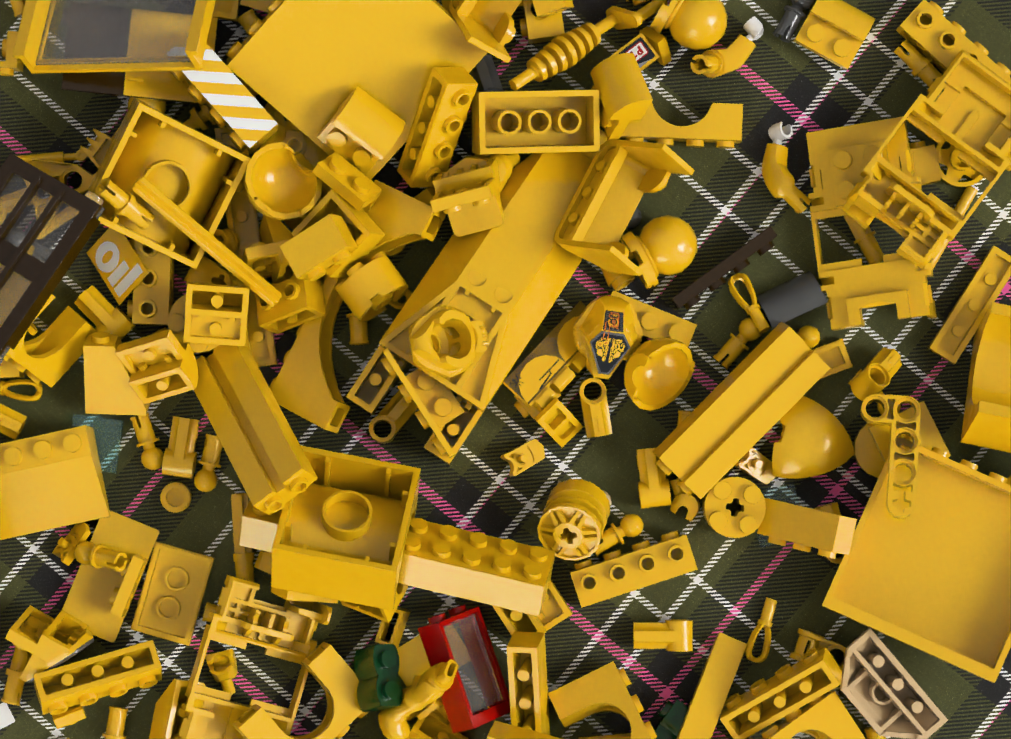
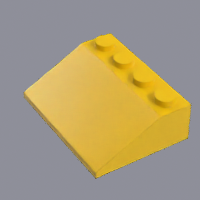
(50, 482)

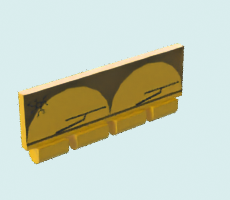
(548, 365)

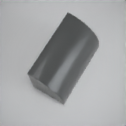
(791, 299)

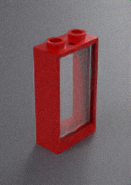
(478, 686)

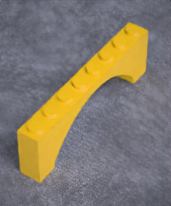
(307, 375)

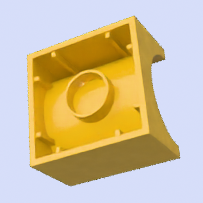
(180, 163)
(989, 383)
(346, 530)

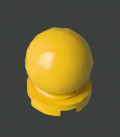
(692, 22)
(663, 247)

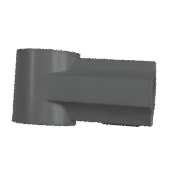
(486, 75)

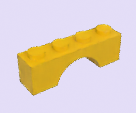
(719, 126)

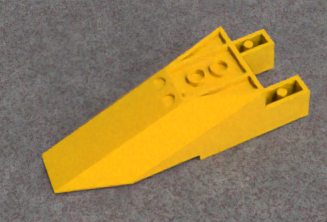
(493, 276)

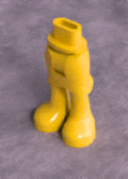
(423, 691)

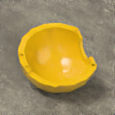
(280, 184)
(658, 372)

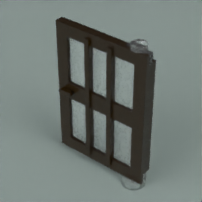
(40, 238)

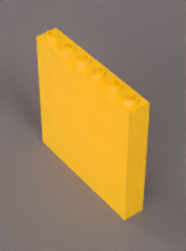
(318, 51)
(941, 571)

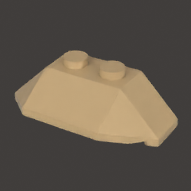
(886, 691)

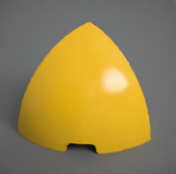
(810, 442)

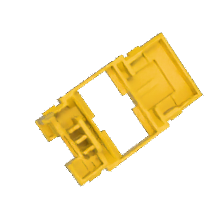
(970, 116)
(836, 164)
(243, 620)

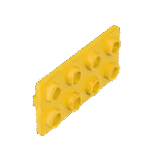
(435, 401)
(102, 594)

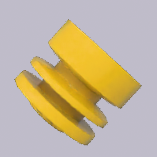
(574, 519)

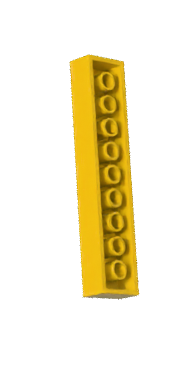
(449, 562)

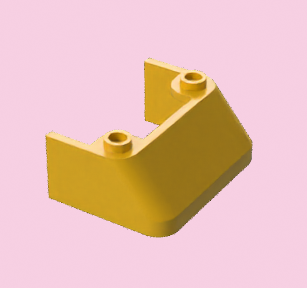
(486, 23)
(609, 198)

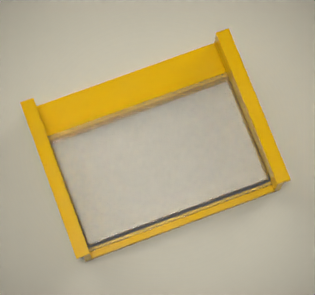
(113, 35)

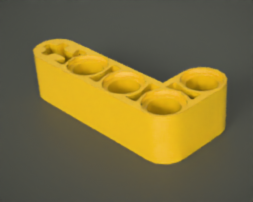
(897, 456)

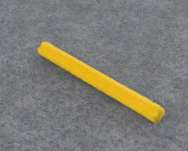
(206, 241)

